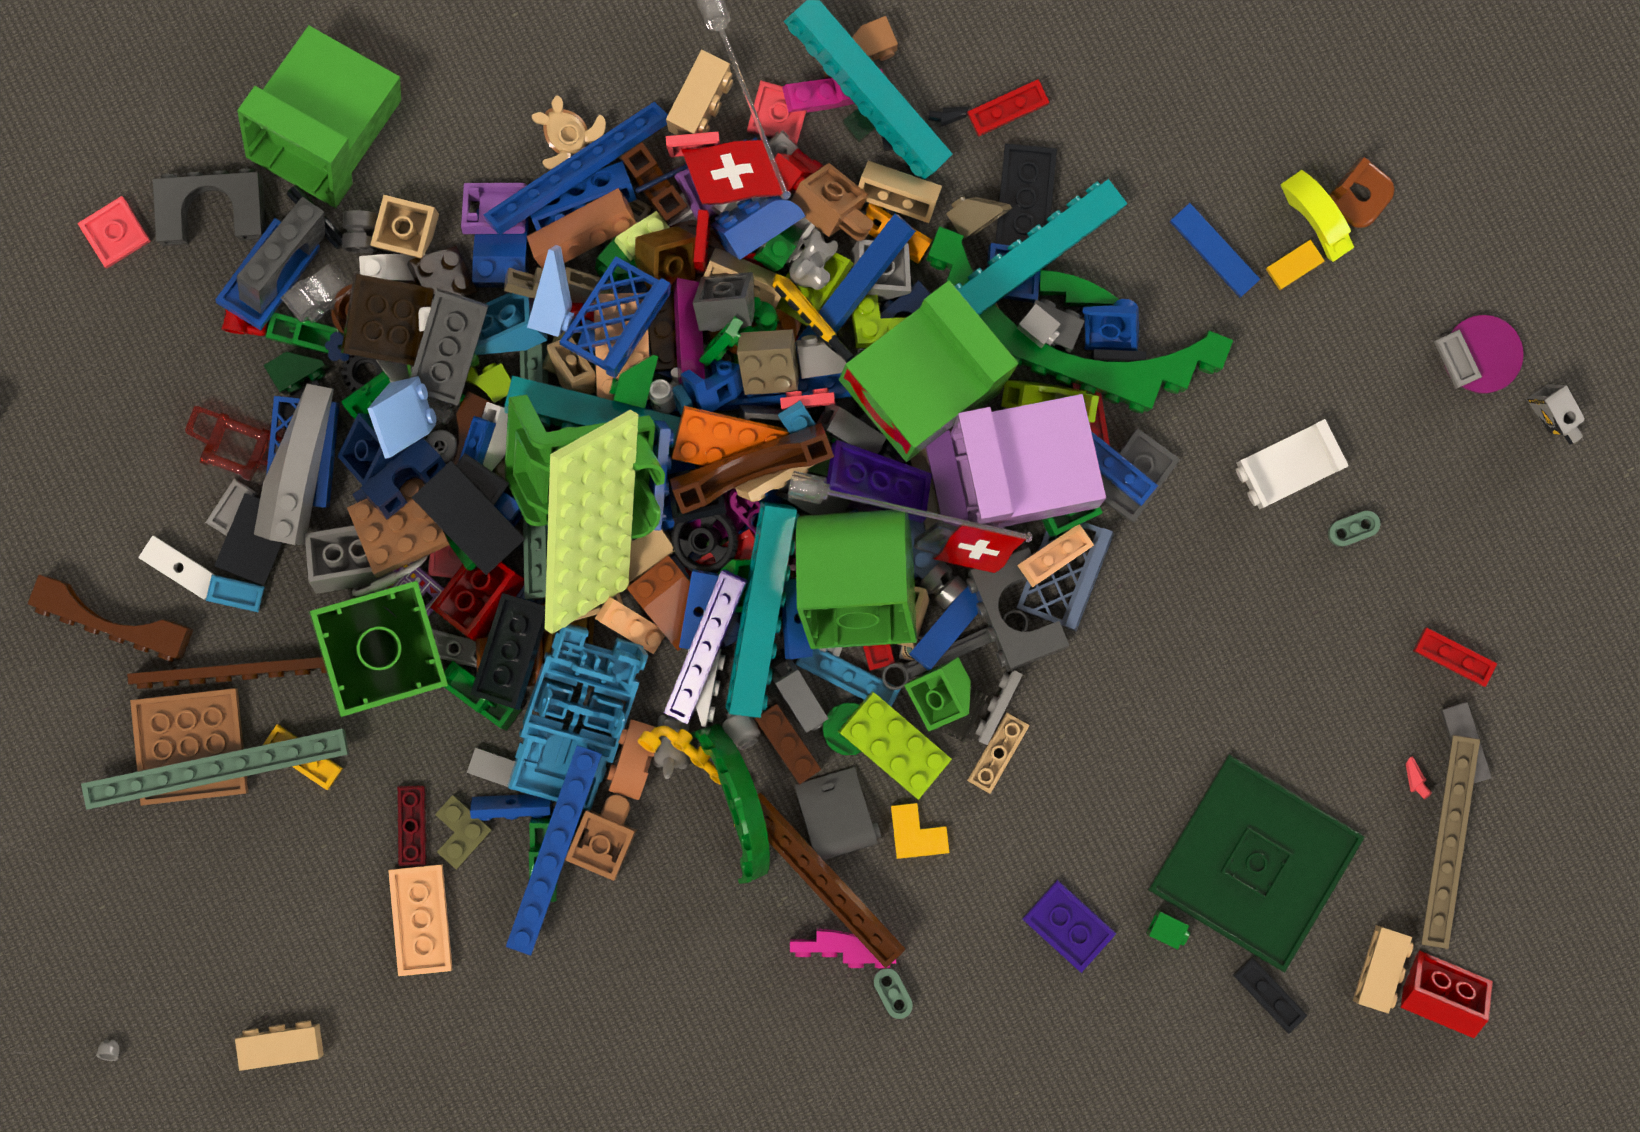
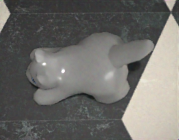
(809, 266)
(667, 754)

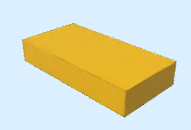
(1295, 265)

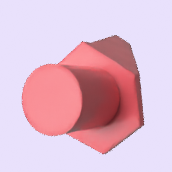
(1416, 779)

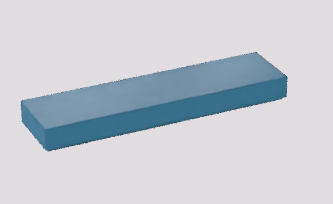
(846, 676)

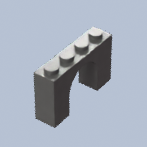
(175, 194)
(299, 229)
(848, 429)
(1014, 646)

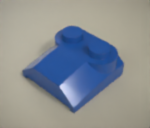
(1112, 326)

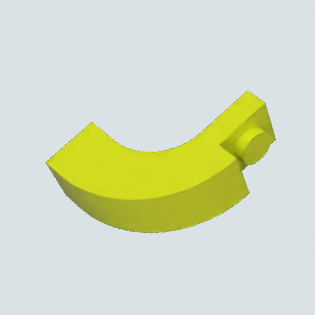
(1321, 212)

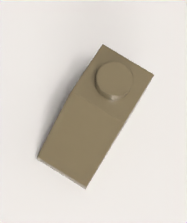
(975, 214)

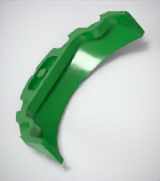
(741, 799)

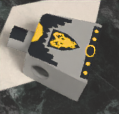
(1558, 411)

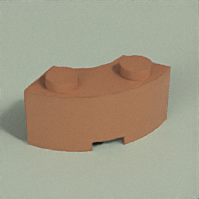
(632, 764)

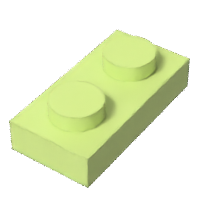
(650, 224)

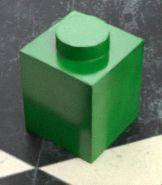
(1168, 930)

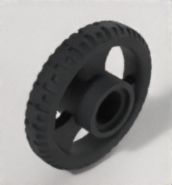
(722, 554)

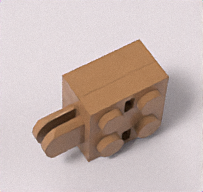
(833, 203)
(603, 838)

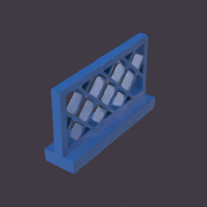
(637, 325)
(325, 475)

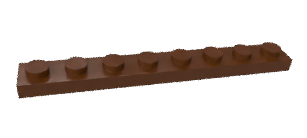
(224, 673)
(829, 886)

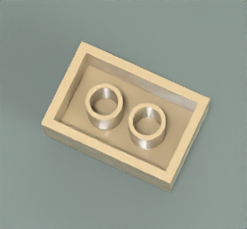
(700, 95)

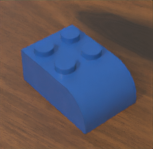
(754, 223)

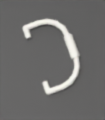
(387, 580)

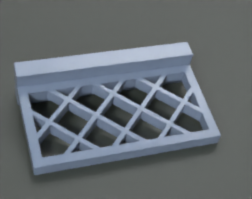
(1083, 586)

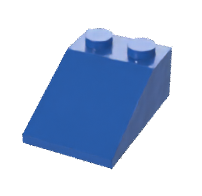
(496, 254)

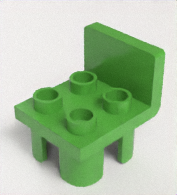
(529, 465)

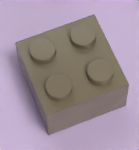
(768, 362)

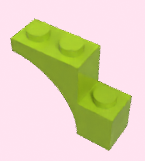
(493, 381)

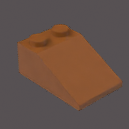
(664, 597)

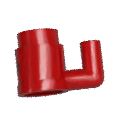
(236, 325)

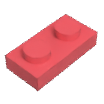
(820, 397)

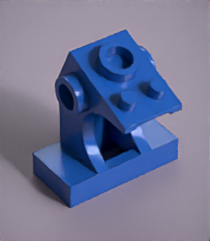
(704, 391)

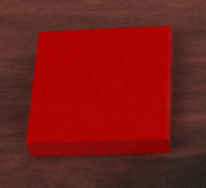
(702, 241)

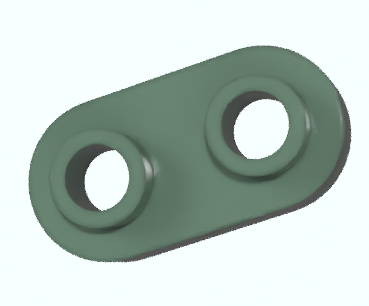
(1352, 528)
(893, 992)

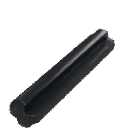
(331, 231)

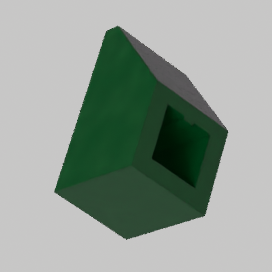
(293, 370)

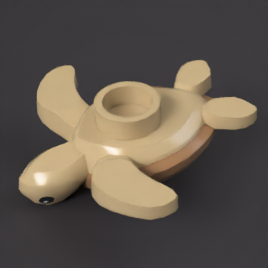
(566, 131)

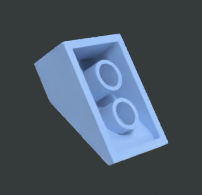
(553, 299)
(401, 415)

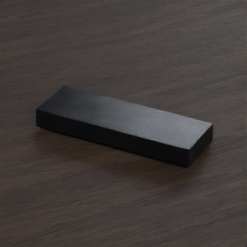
(1270, 995)

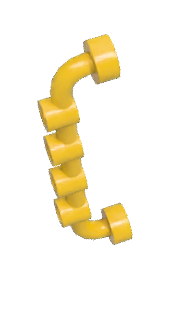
(681, 741)

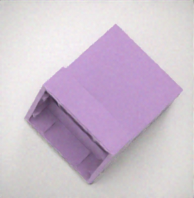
(1027, 462)

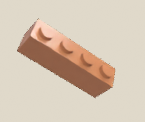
(584, 227)

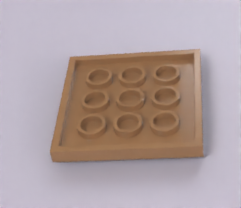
(184, 730)

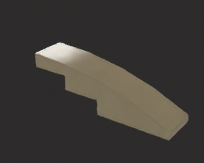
(579, 283)

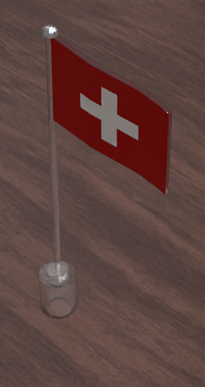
(734, 168)
(968, 545)

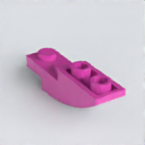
(815, 95)
(833, 942)

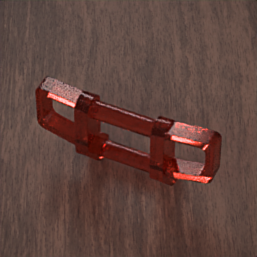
(208, 455)

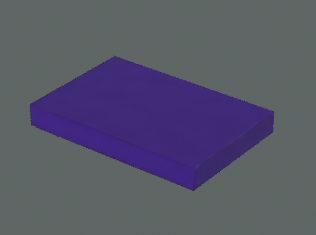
(1069, 926)

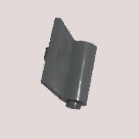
(839, 817)

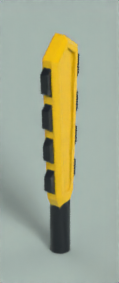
(809, 314)

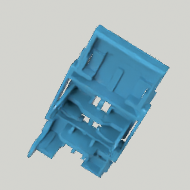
(546, 747)

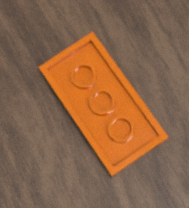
(711, 436)

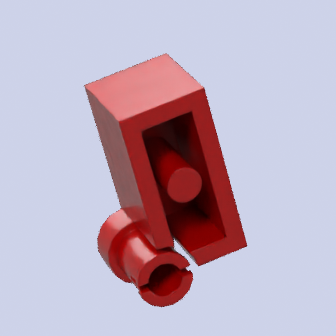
(795, 168)

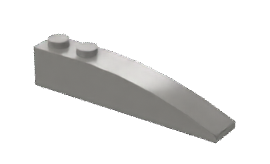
(293, 475)

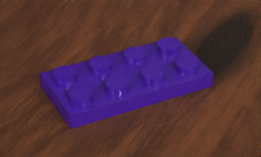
(878, 478)

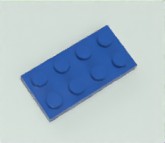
(289, 275)

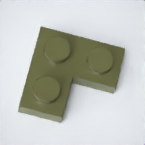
(467, 832)

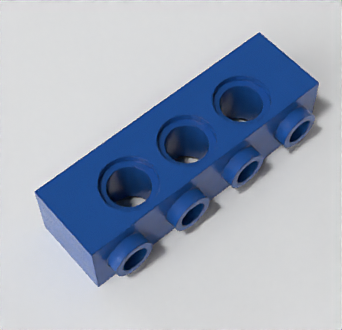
(583, 193)

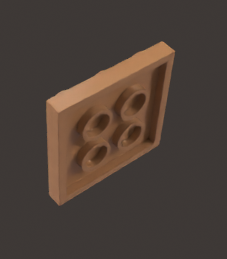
(399, 539)

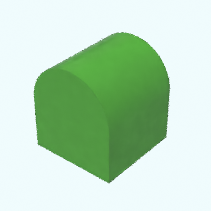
(856, 579)
(373, 653)

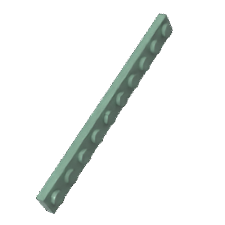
(535, 536)
(215, 769)

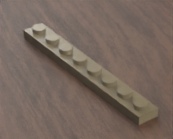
(1450, 841)

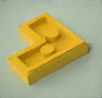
(913, 841)

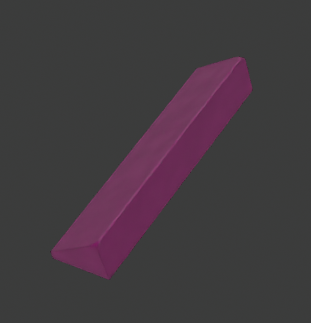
(688, 337)

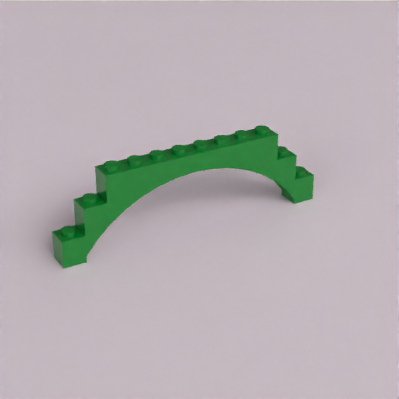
(1123, 382)

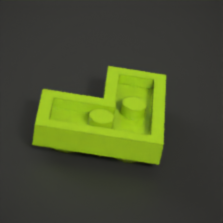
(868, 324)

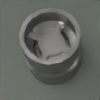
(359, 231)
(952, 584)

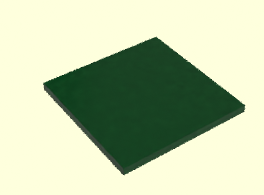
(1256, 863)

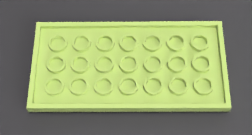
(590, 520)

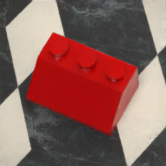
(473, 598)
(1447, 995)

